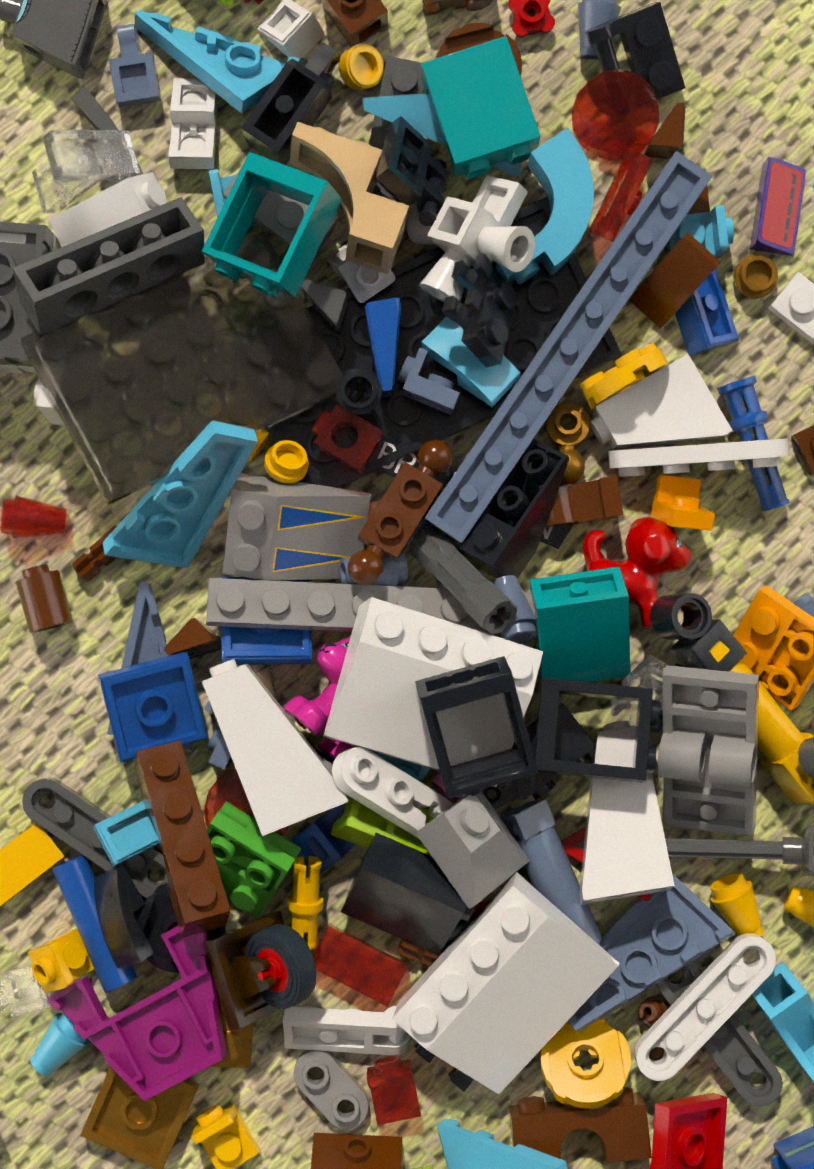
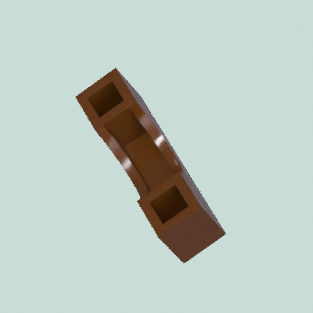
(183, 837)

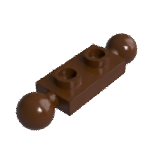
(400, 512)

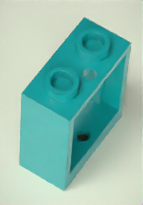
(239, 210)

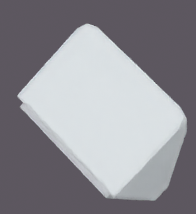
(292, 29)

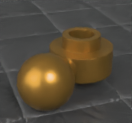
(569, 440)

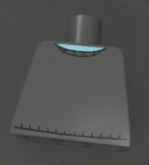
(56, 30)

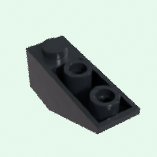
(517, 515)

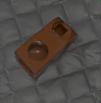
(586, 503)

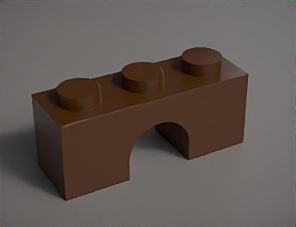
(619, 1124)

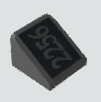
(328, 301)

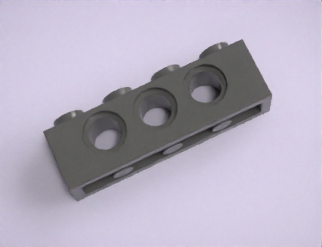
(110, 265)

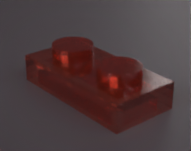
(358, 964)

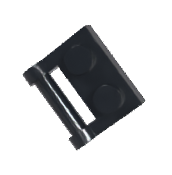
(645, 45)

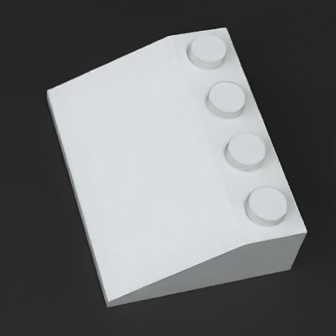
(378, 696)
(504, 986)

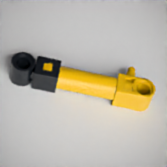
(711, 646)

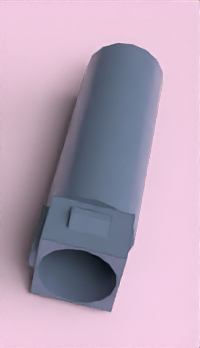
(549, 864)

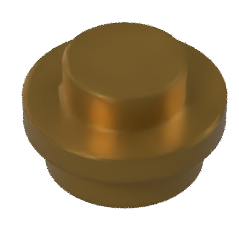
(755, 276)

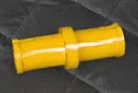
(305, 900)

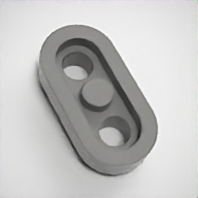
(332, 1088)

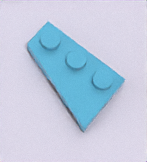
(480, 1151)

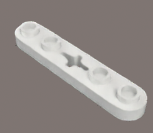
(386, 789)

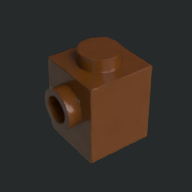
(357, 18)

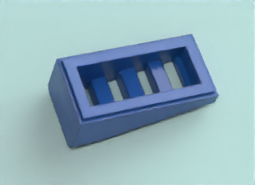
(383, 331)

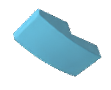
(485, 383)

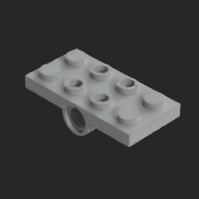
(709, 749)

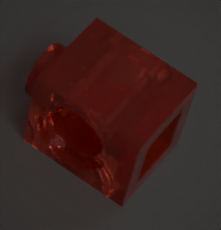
(356, 456)

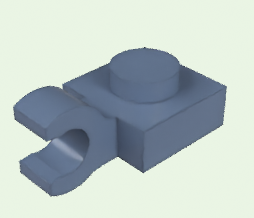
(133, 73)

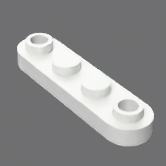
(717, 455)
(704, 1007)

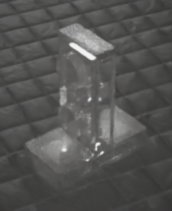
(79, 162)

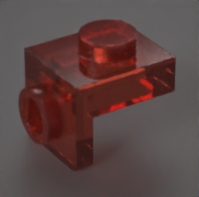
(393, 1090)

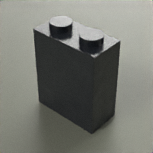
(406, 896)

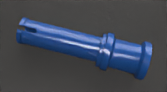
(770, 495)

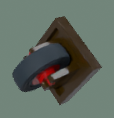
(260, 969)

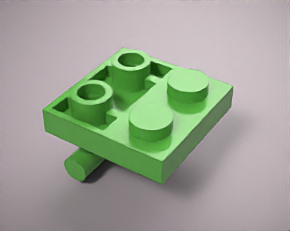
(246, 860)

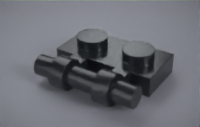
(411, 171)

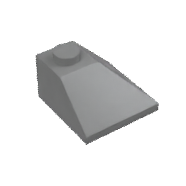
(473, 847)

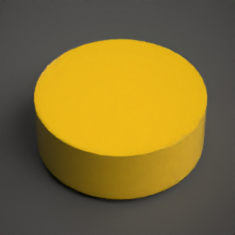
(361, 67)

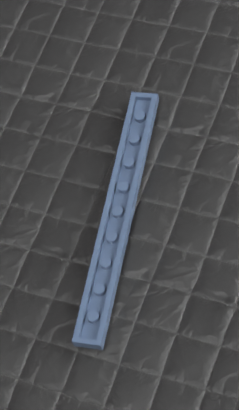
(568, 347)

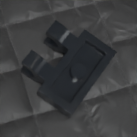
(486, 310)

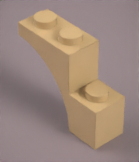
(351, 169)

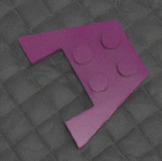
(162, 1035)

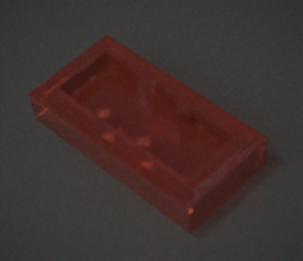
(621, 196)

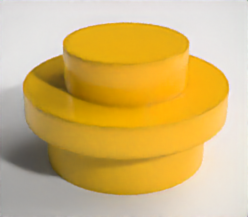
(286, 462)

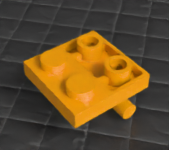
(778, 646)

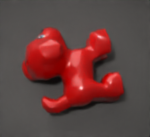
(651, 551)

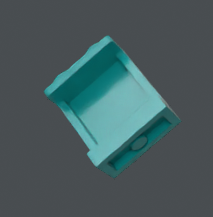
(481, 107)
(582, 625)

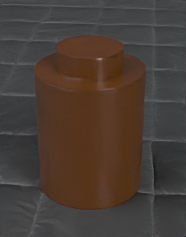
(43, 599)

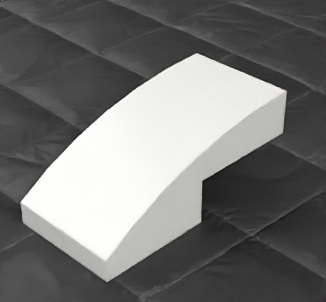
(193, 125)

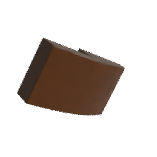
(674, 280)

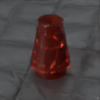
(31, 518)

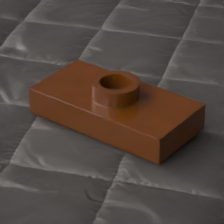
(356, 1151)

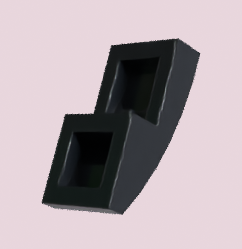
(115, 903)

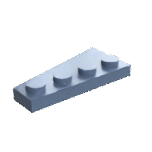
(650, 946)

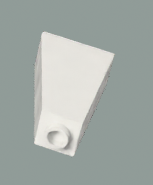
(271, 755)
(624, 828)

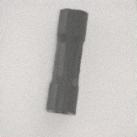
(476, 593)

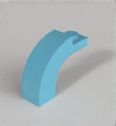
(569, 185)
(790, 1014)

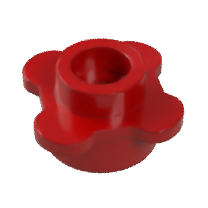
(527, 25)

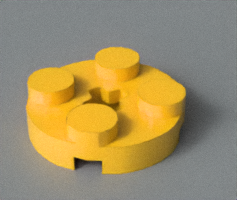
(627, 372)
(591, 1087)

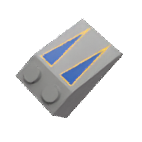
(291, 529)

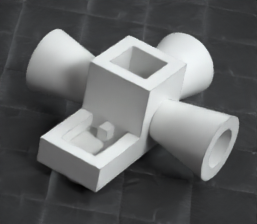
(472, 229)

